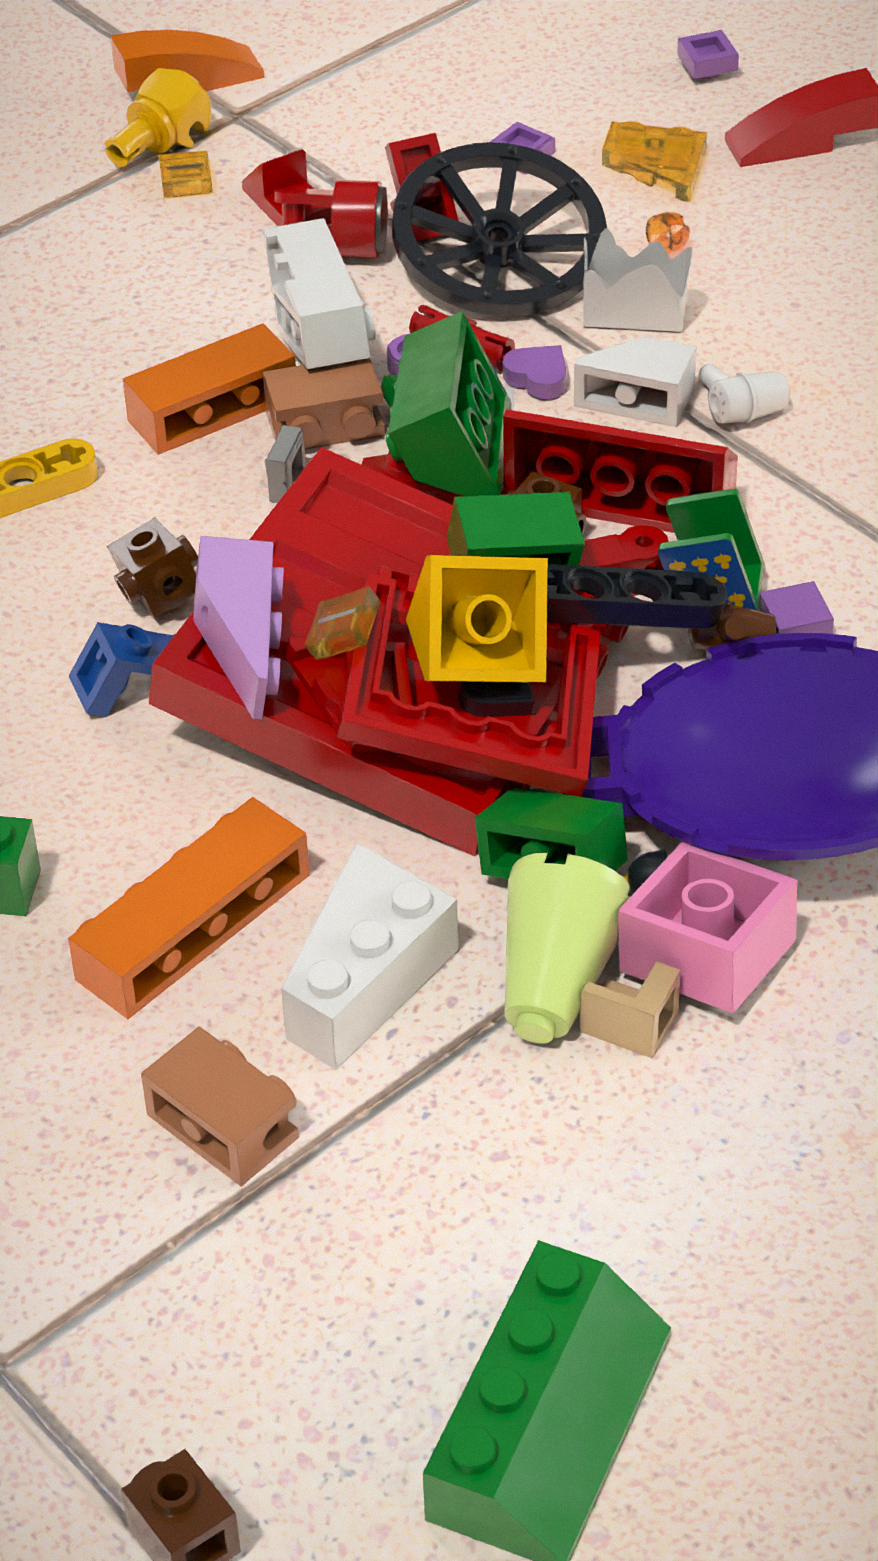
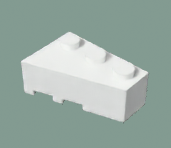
(315, 296)
(365, 955)

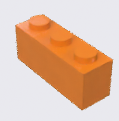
(204, 388)

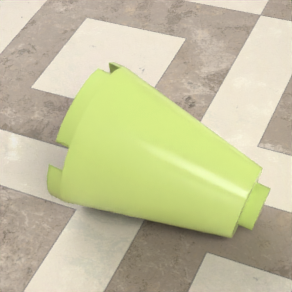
(557, 939)

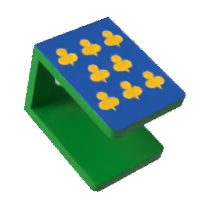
(716, 541)

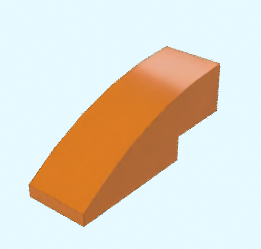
(206, 57)

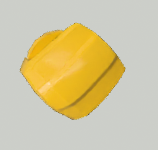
(161, 116)

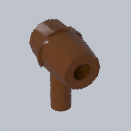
(734, 625)

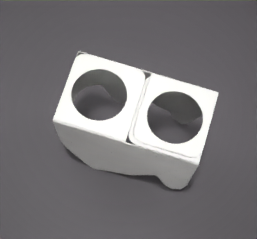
(635, 290)

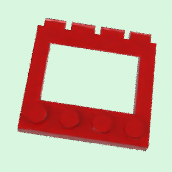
(483, 746)

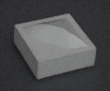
(285, 461)

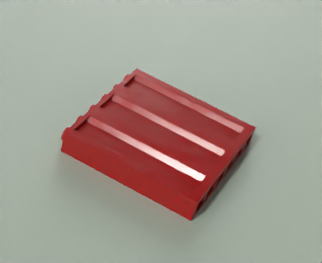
(327, 537)

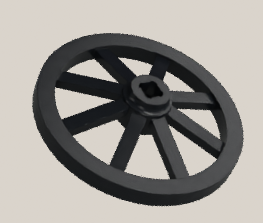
(497, 233)

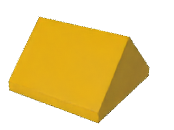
(481, 619)

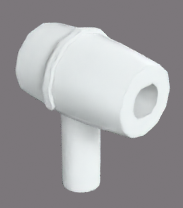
(743, 395)

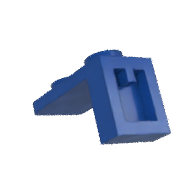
(108, 661)

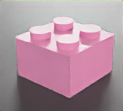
(712, 921)

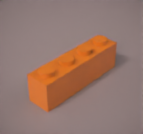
(189, 907)

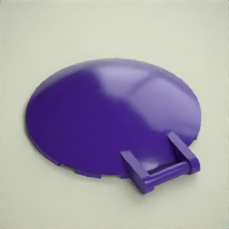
(753, 749)

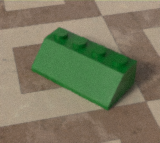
(448, 410)
(545, 1408)

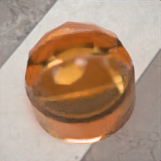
(671, 223)

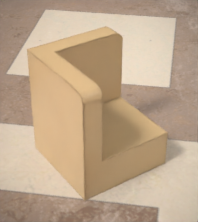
(630, 1015)

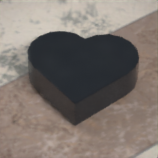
(496, 698)

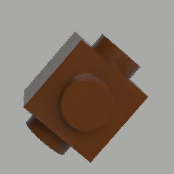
(180, 1513)

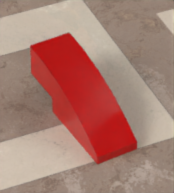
(806, 119)

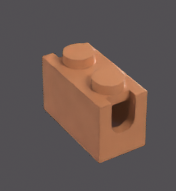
(327, 402)
(220, 1105)

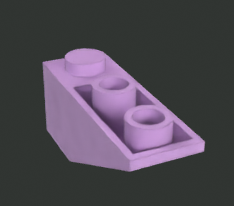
(235, 614)

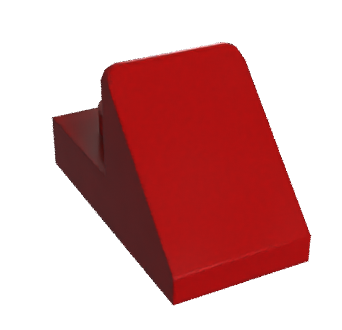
(403, 159)
(282, 173)

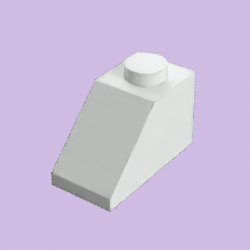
(637, 380)

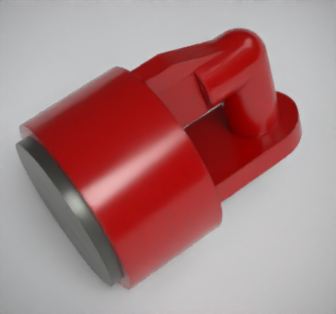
(357, 215)

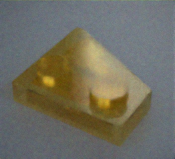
(656, 154)

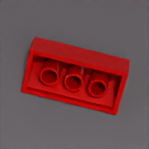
(620, 471)

